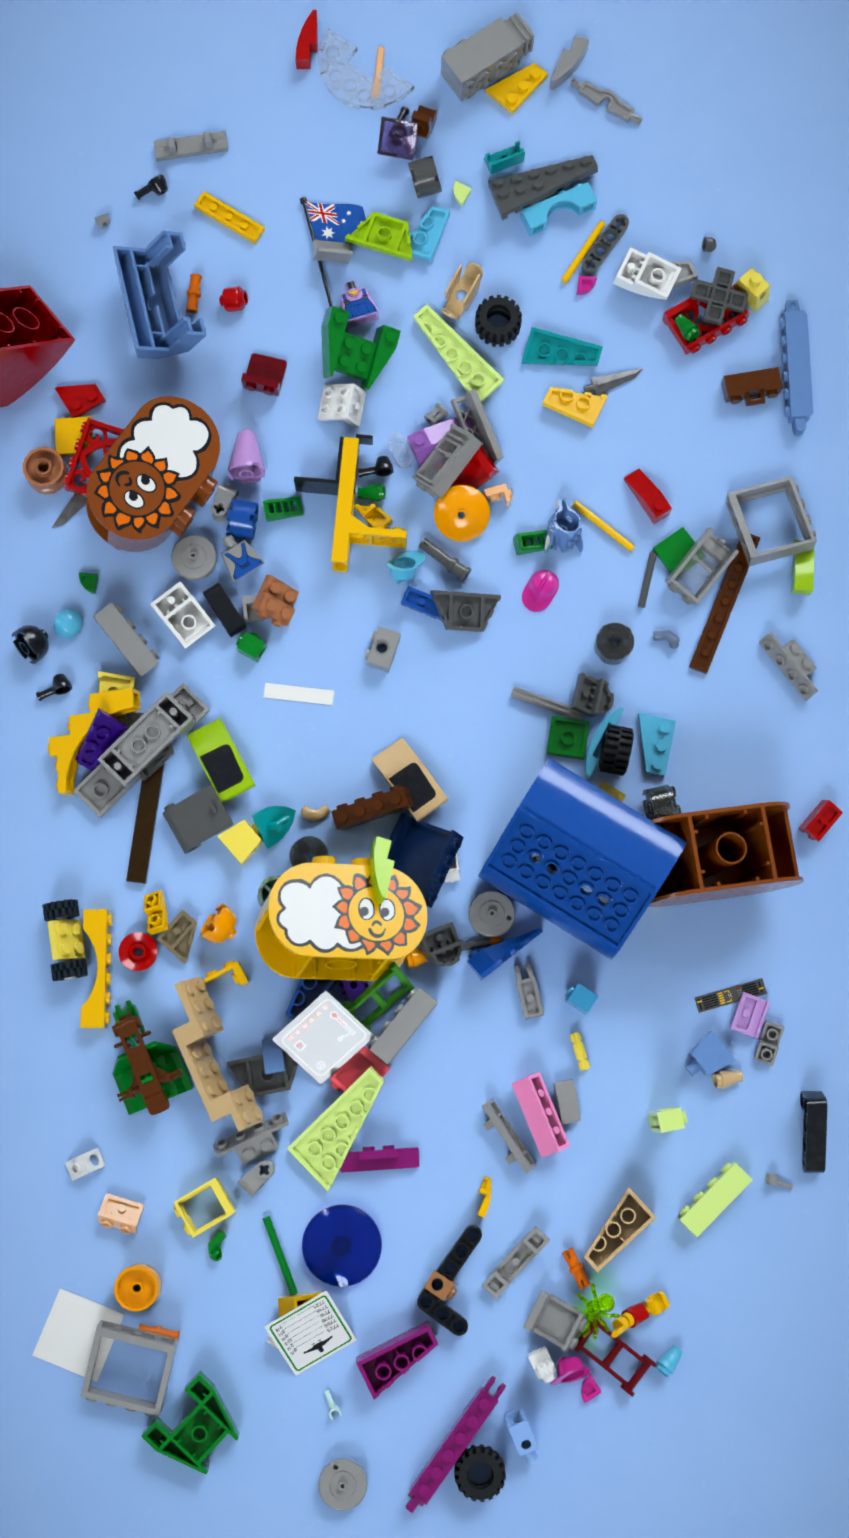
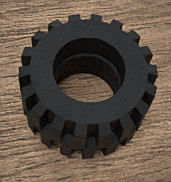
(502, 307)
(616, 750)
(487, 1489)

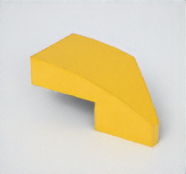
(373, 515)
(485, 1189)

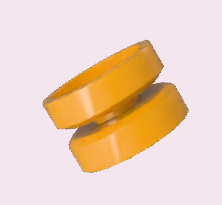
(125, 1287)

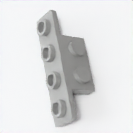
(792, 663)
(253, 1141)

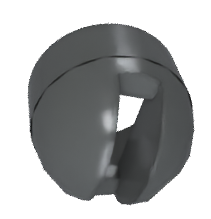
(708, 244)

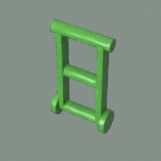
(372, 991)

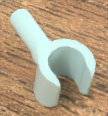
(333, 1407)

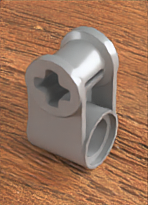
(223, 501)
(255, 1179)

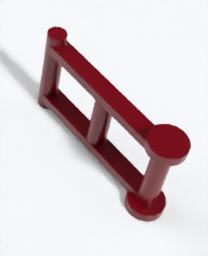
(626, 1386)

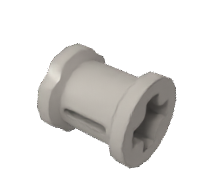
(441, 413)

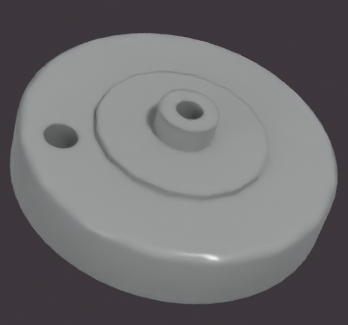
(194, 557)
(491, 914)
(342, 1484)

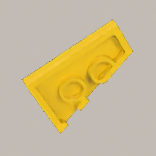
(518, 87)
(577, 406)

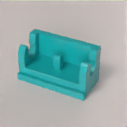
(505, 158)

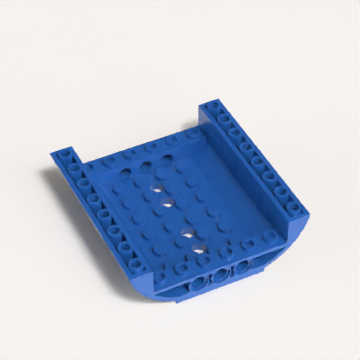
(591, 844)

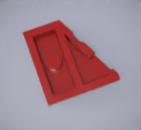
(80, 398)

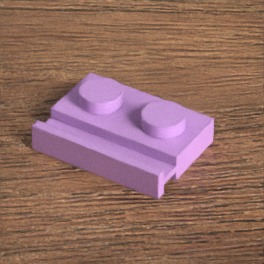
(749, 1015)

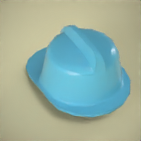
(405, 564)

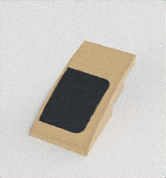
(404, 768)

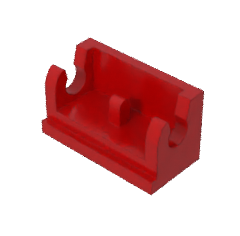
(820, 820)

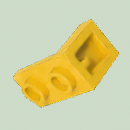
(238, 975)

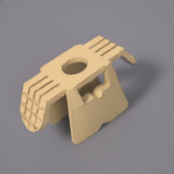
(469, 283)

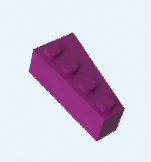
(394, 1357)

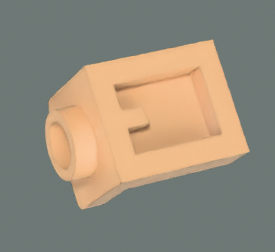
(495, 493)

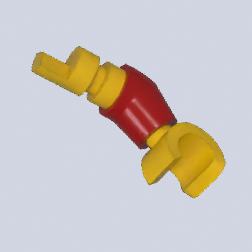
(638, 1313)

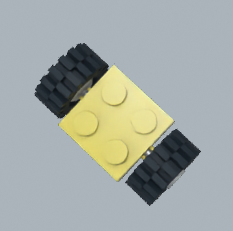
(65, 940)

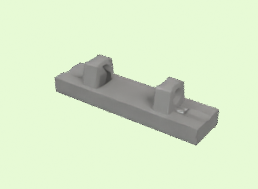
(190, 146)
(508, 1134)

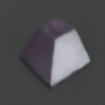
(398, 138)

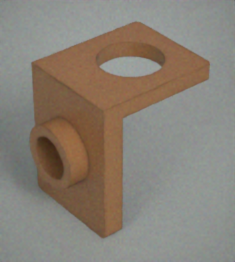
(448, 1290)

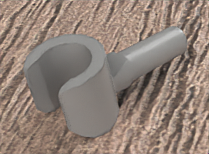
(772, 1179)

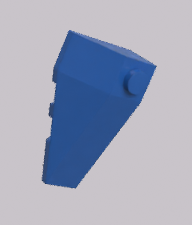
(491, 957)

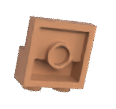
(275, 601)

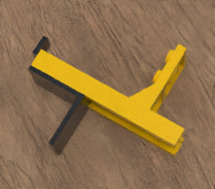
(348, 528)

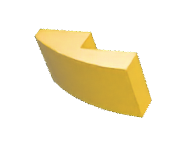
(157, 912)

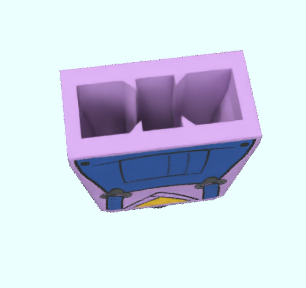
(359, 305)

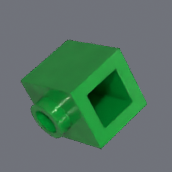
(251, 646)

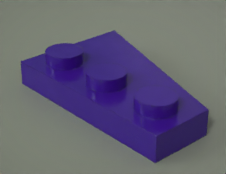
(100, 736)

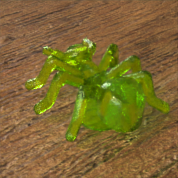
(597, 1309)

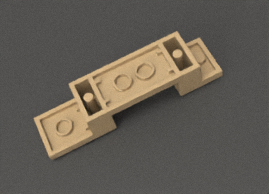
(201, 1062)

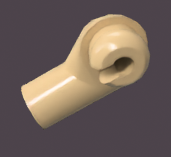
(314, 815)

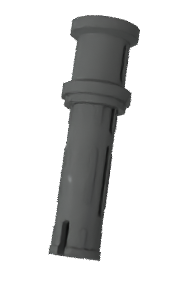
(451, 564)

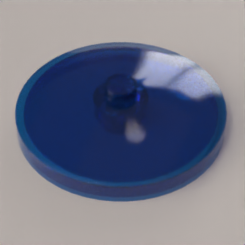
(341, 1245)

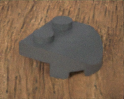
(591, 696)
(442, 945)

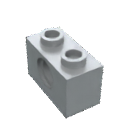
(382, 660)

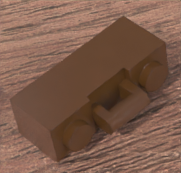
(750, 384)

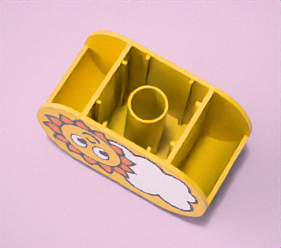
(329, 926)

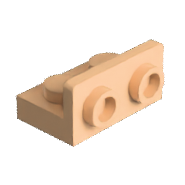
(120, 1213)

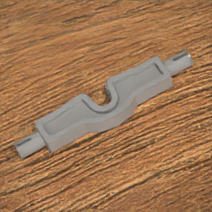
(598, 95)

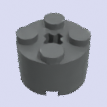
(424, 177)

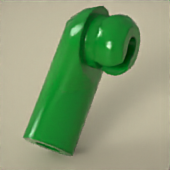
(214, 1246)

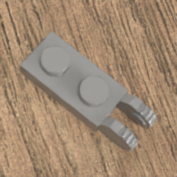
(528, 993)

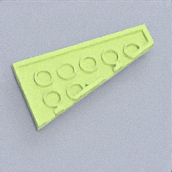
(332, 1134)

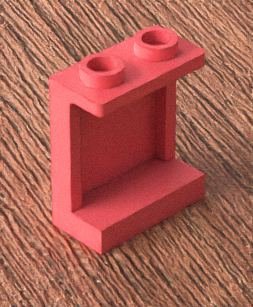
(355, 1067)

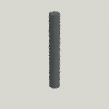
(647, 580)

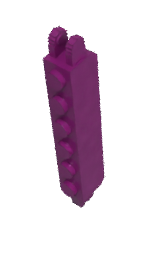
(453, 1445)

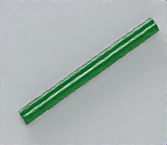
(280, 1255)

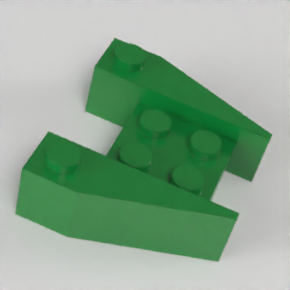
(353, 354)
(198, 1431)

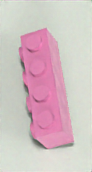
(530, 1094)

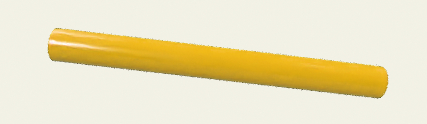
(572, 268)
(602, 525)

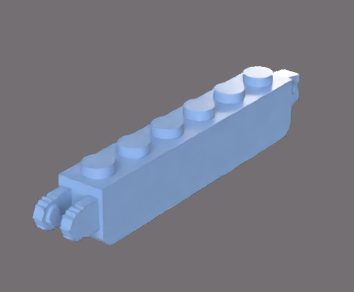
(797, 366)

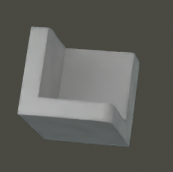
(249, 614)

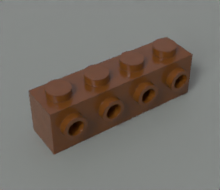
(373, 808)

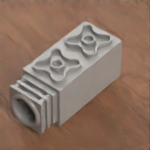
(486, 55)

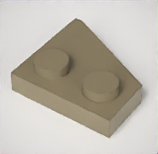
(179, 935)

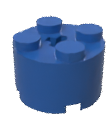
(242, 519)

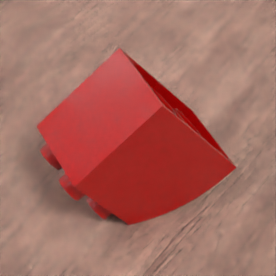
(29, 341)

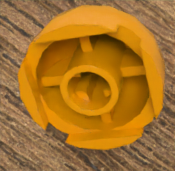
(220, 925)

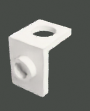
(82, 1165)

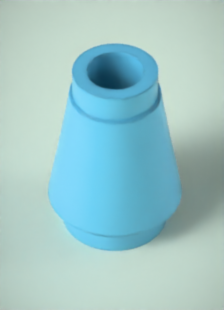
(667, 1363)

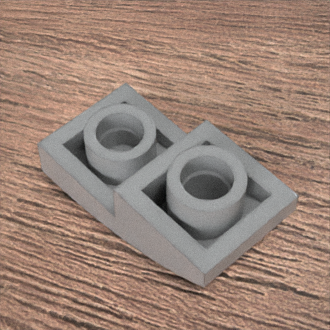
(768, 1042)
(567, 1101)

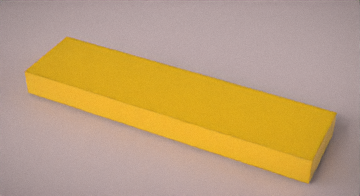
(229, 217)

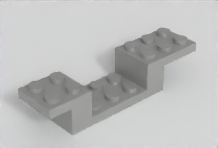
(139, 747)

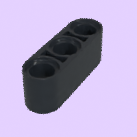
(224, 610)

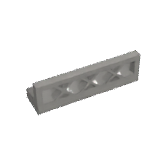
(480, 421)

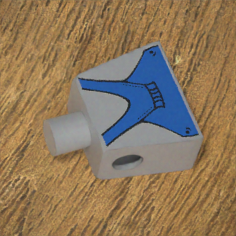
(239, 558)

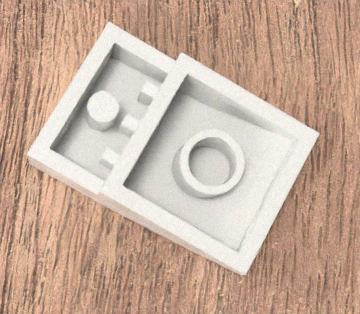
(647, 275)
(182, 615)

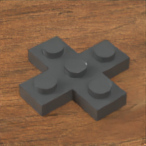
(718, 296)

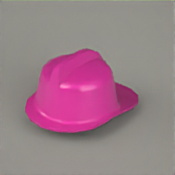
(540, 590)
(570, 1370)

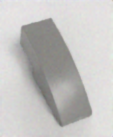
(569, 62)

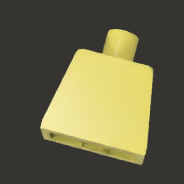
(755, 287)
(241, 840)

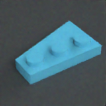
(429, 233)
(656, 742)

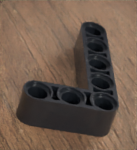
(458, 1261)

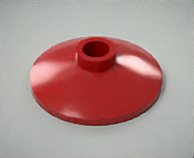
(128, 949)

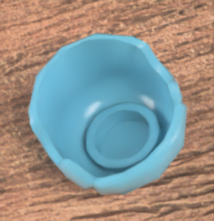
(67, 623)

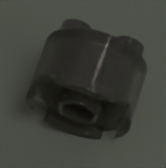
(604, 648)
(660, 802)
(305, 846)

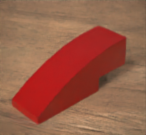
(307, 42)

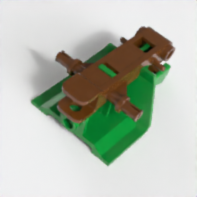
(147, 1072)

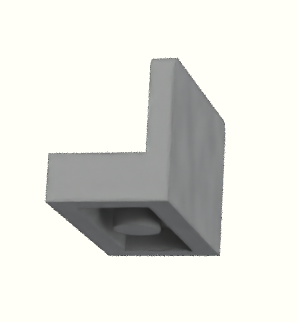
(331, 251)

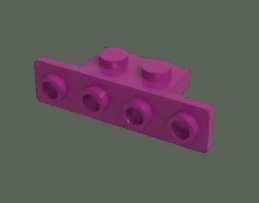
(384, 1159)

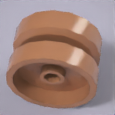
(39, 461)

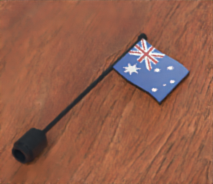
(331, 224)

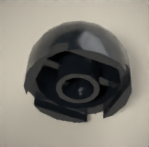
(31, 642)

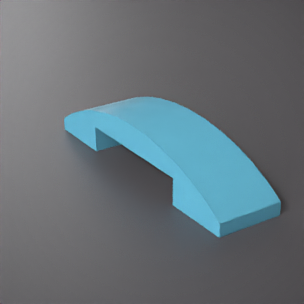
(590, 761)

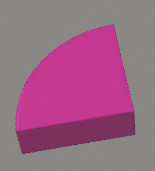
(585, 284)
(589, 1389)

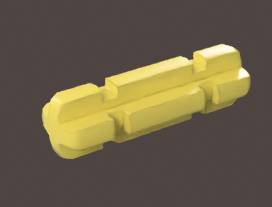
(579, 1050)

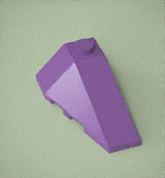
(426, 439)

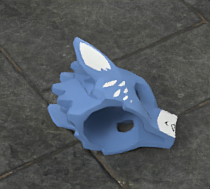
(563, 531)

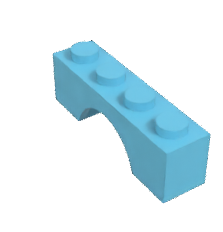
(578, 199)

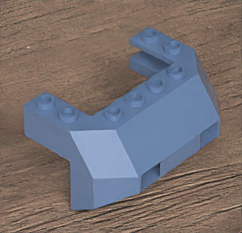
(151, 298)

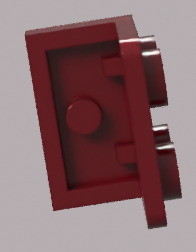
(264, 374)

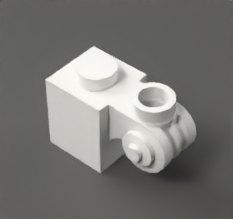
(542, 1364)

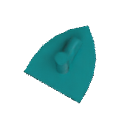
(273, 823)

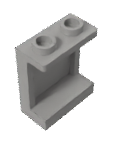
(556, 1321)

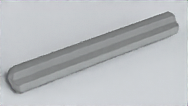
(545, 703)

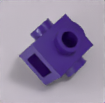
(351, 993)

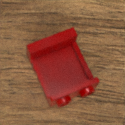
(477, 470)

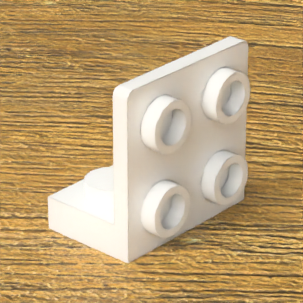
(342, 403)

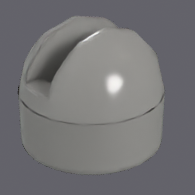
(102, 219)

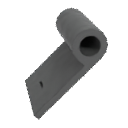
(197, 818)

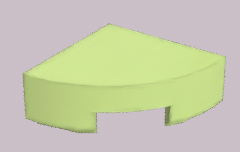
(461, 192)

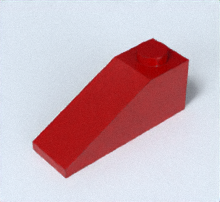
(648, 496)

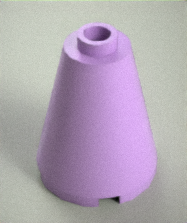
(246, 459)

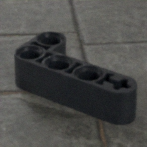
(814, 1131)

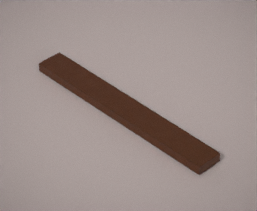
(721, 610)

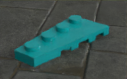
(555, 349)

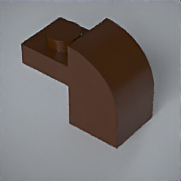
(426, 120)

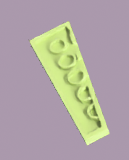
(462, 359)

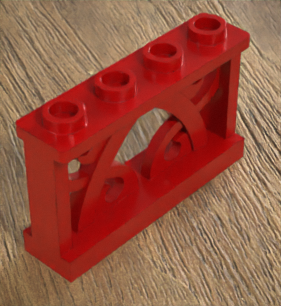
(712, 332)
(81, 453)

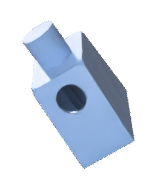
(522, 1434)

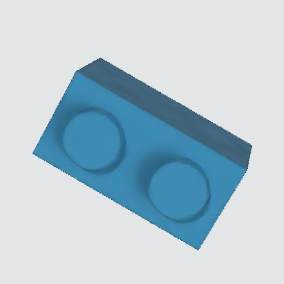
(580, 998)

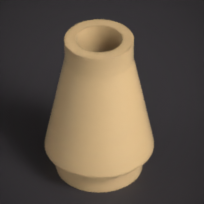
(726, 1078)

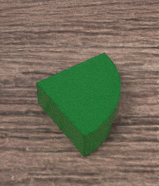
(89, 581)

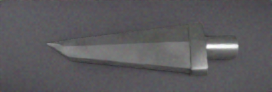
(604, 383)
(74, 505)

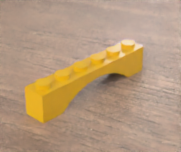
(94, 1010)

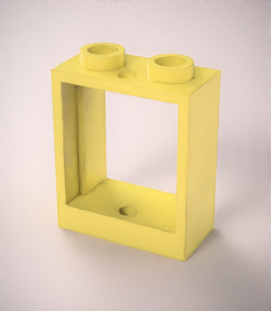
(223, 1198)

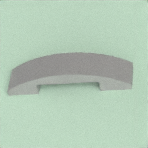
(515, 1262)

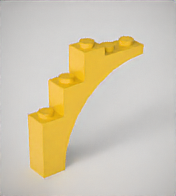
(66, 747)

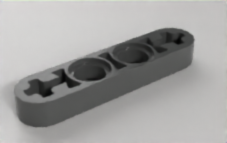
(605, 245)

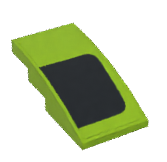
(221, 760)

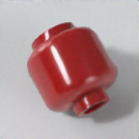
(233, 299)

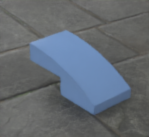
(272, 1057)

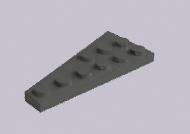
(535, 185)

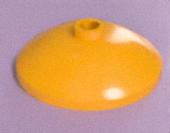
(462, 499)

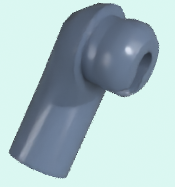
(668, 636)

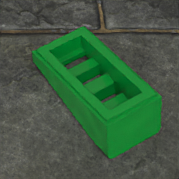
(283, 515)
(518, 544)

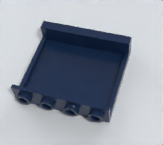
(423, 854)

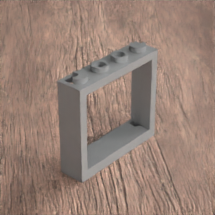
(751, 493)
(136, 1337)

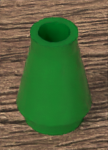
(687, 328)
(372, 492)

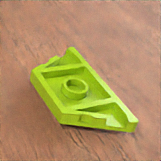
(383, 235)

